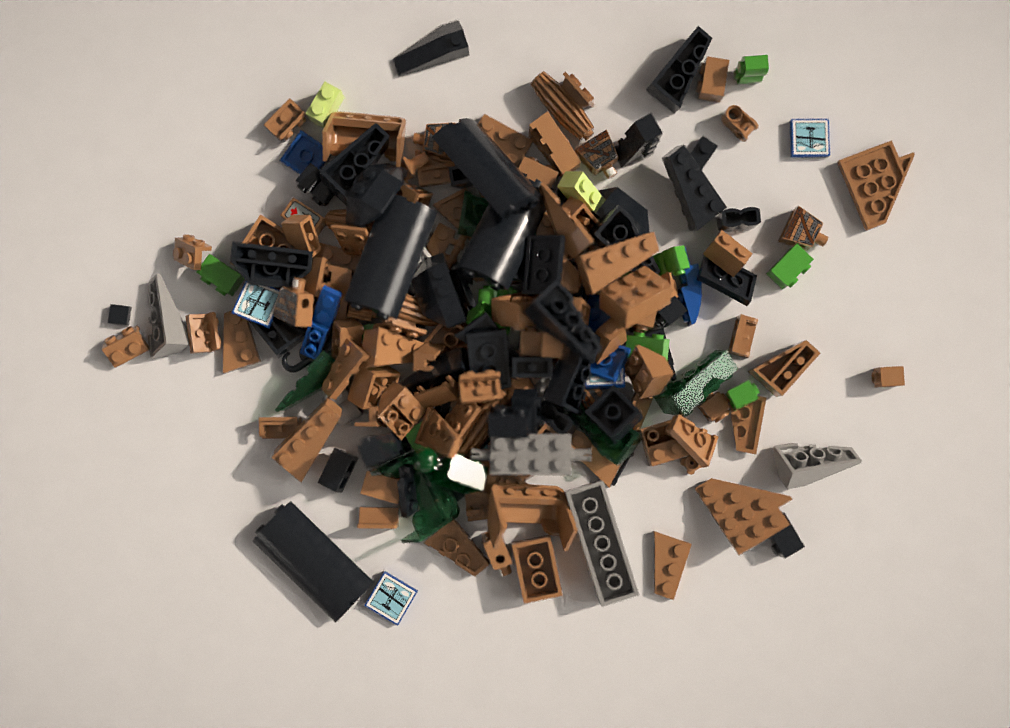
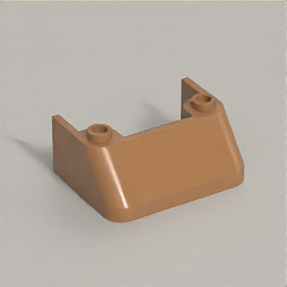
(346, 127)
(530, 504)

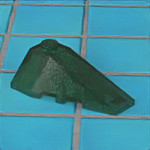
(309, 384)
(614, 453)

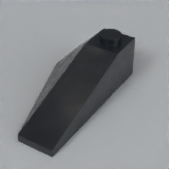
(436, 48)
(617, 227)
(560, 319)
(448, 364)

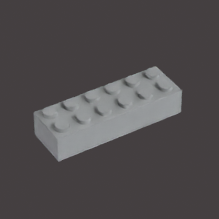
(601, 543)

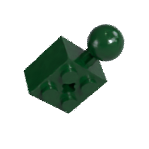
(451, 473)

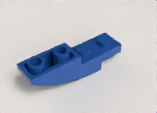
(691, 293)
(323, 316)

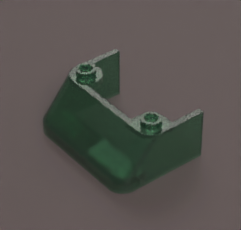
(436, 502)

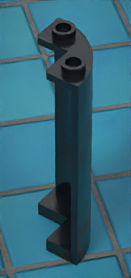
(487, 167)
(500, 244)
(390, 258)
(312, 560)

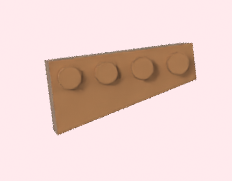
(610, 262)
(303, 445)

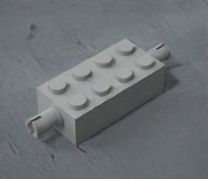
(532, 456)

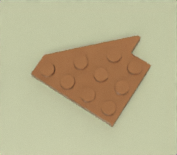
(508, 140)
(875, 181)
(744, 512)

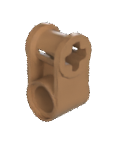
(740, 123)

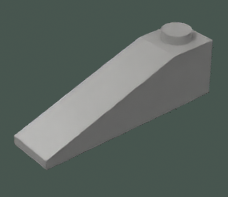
(168, 329)
(806, 465)

